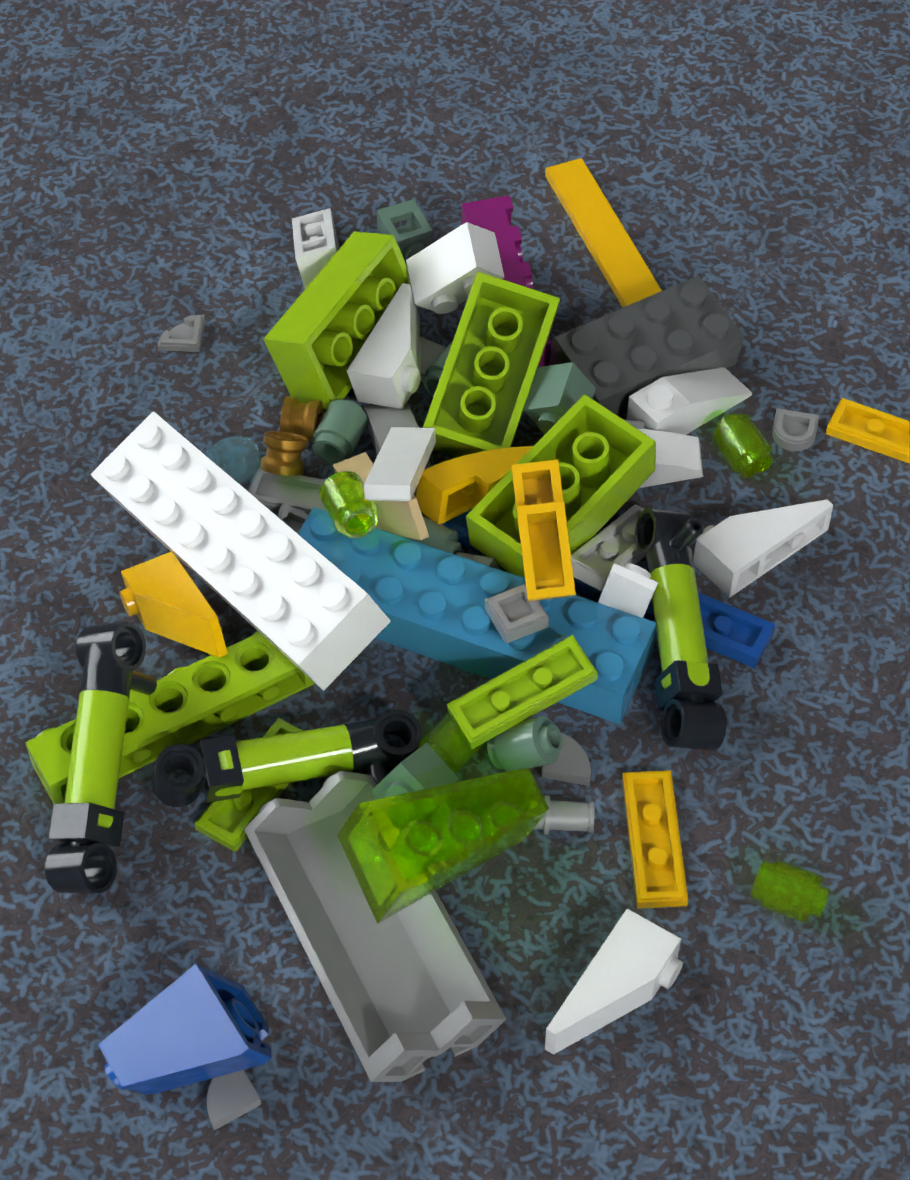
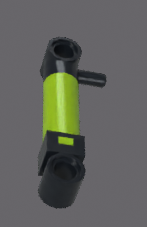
(688, 681)
(230, 766)
(88, 816)

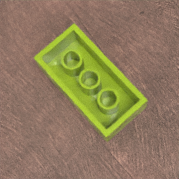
(336, 316)
(490, 366)
(599, 468)

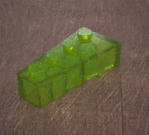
(433, 835)

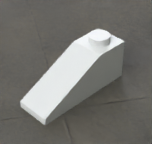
(314, 243)
(390, 359)
(686, 400)
(756, 542)
(618, 980)

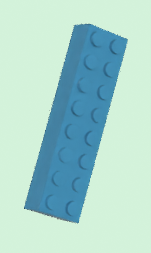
(441, 614)

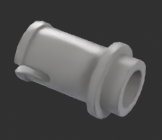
(567, 816)

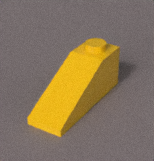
(171, 604)

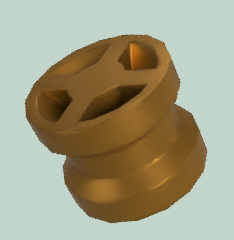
(301, 417)
(283, 453)

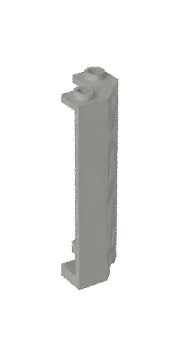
(395, 984)

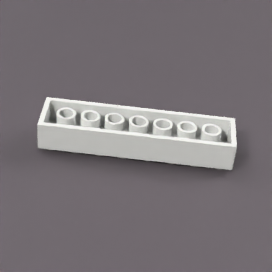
(242, 550)

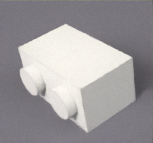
(447, 268)

